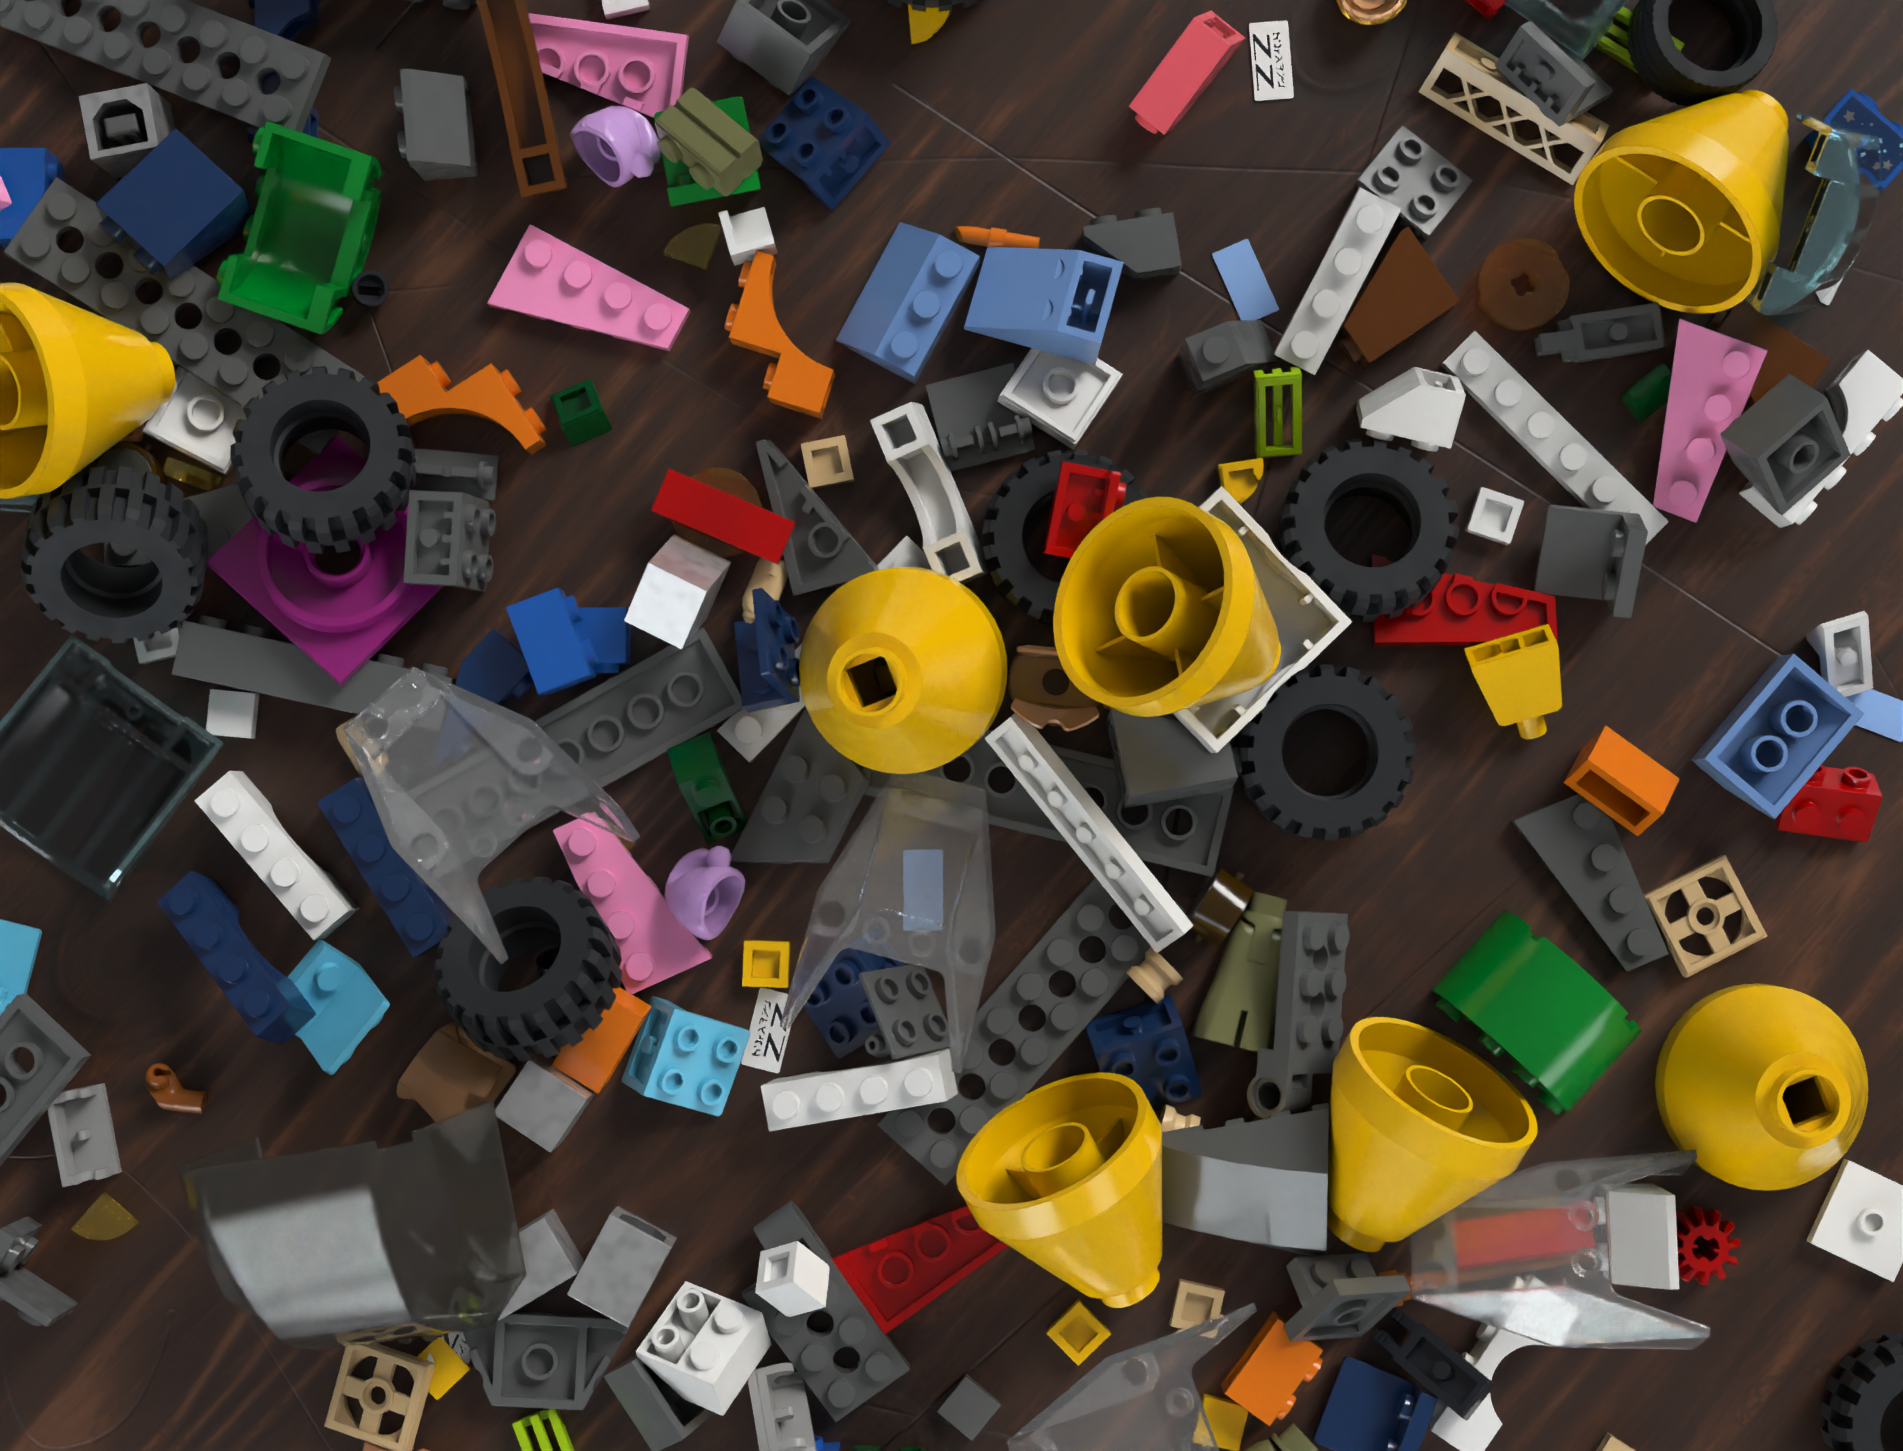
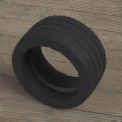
(1680, 80)

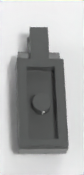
(1605, 334)

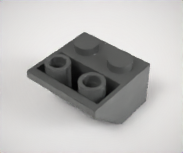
(437, 124)

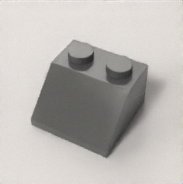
(782, 37)
(1786, 442)
(653, 1405)

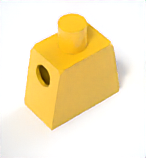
(1519, 678)

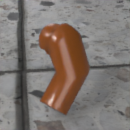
(170, 1093)

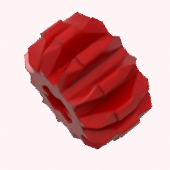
(1718, 1245)

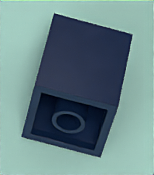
(174, 207)

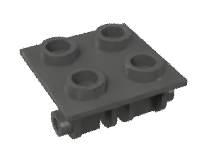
(1416, 180)
(973, 423)
(905, 1012)

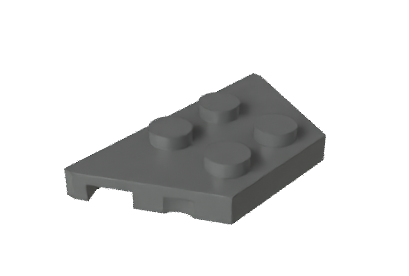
(803, 803)
(544, 1358)

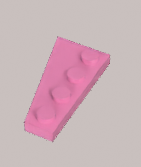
(614, 61)
(572, 288)
(1705, 396)
(631, 905)

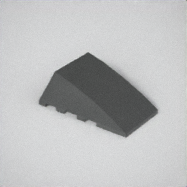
(1252, 1180)

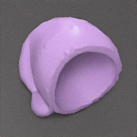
(616, 144)
(704, 891)

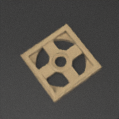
(1749, 932)
(339, 1413)

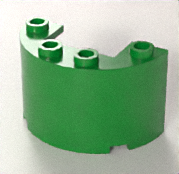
(306, 231)
(1537, 1011)

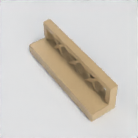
(1478, 68)

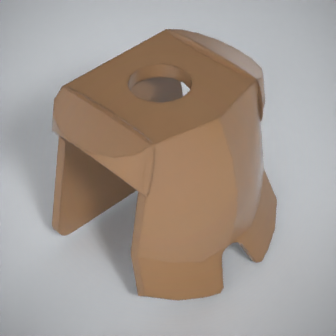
(1036, 705)
(453, 1074)

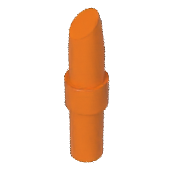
(994, 237)

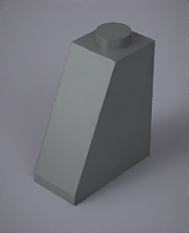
(1225, 354)
(1165, 761)

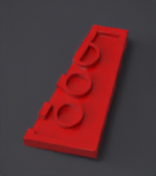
(1464, 613)
(916, 1264)

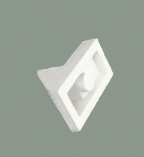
(1844, 653)

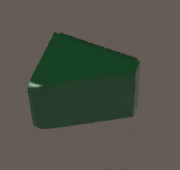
(1648, 393)
(580, 412)

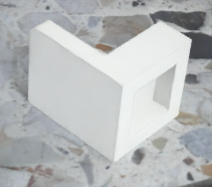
(747, 234)
(792, 1279)

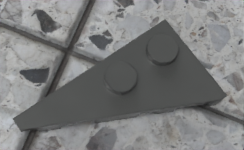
(820, 547)

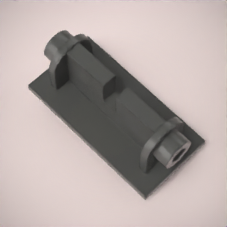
(456, 472)

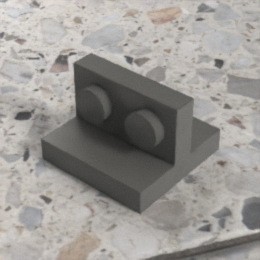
(1340, 1296)

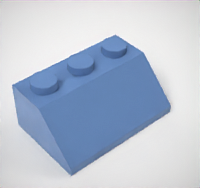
(909, 300)
(1777, 735)

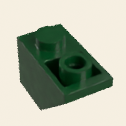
(707, 787)

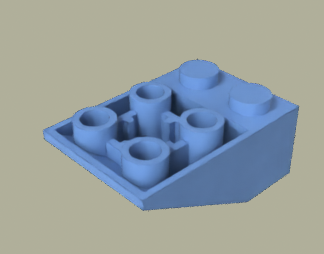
(1045, 299)

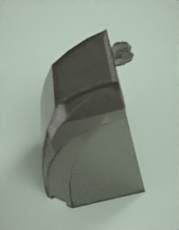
(363, 1236)

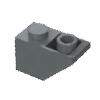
(1143, 243)

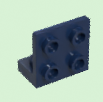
(824, 141)
(767, 655)
(840, 1002)
(1148, 1048)
(1374, 1411)

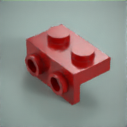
(1079, 504)
(1834, 805)

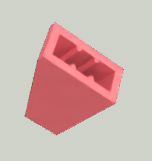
(1185, 72)

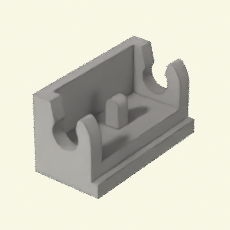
(84, 1135)
(781, 1409)

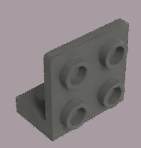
(1551, 75)
(449, 540)
(1592, 556)
(35, 1299)

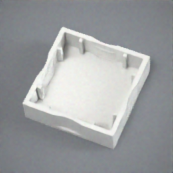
(1302, 614)

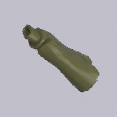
(1245, 987)

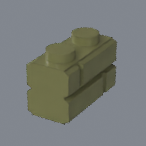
(707, 142)

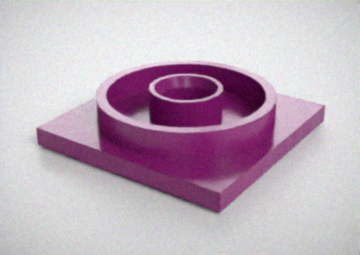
(328, 616)

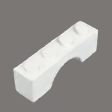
(1337, 280)
(1860, 399)
(923, 470)
(260, 839)
(859, 1090)
(1484, 1423)

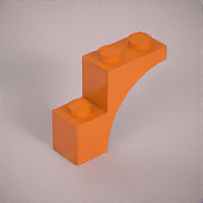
(797, 379)
(486, 394)

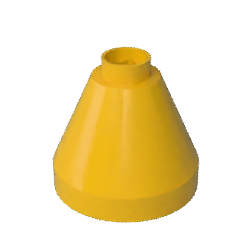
(1690, 201)
(68, 388)
(1163, 611)
(941, 658)
(1727, 1077)
(1415, 1130)
(1074, 1184)

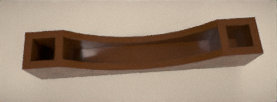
(523, 97)

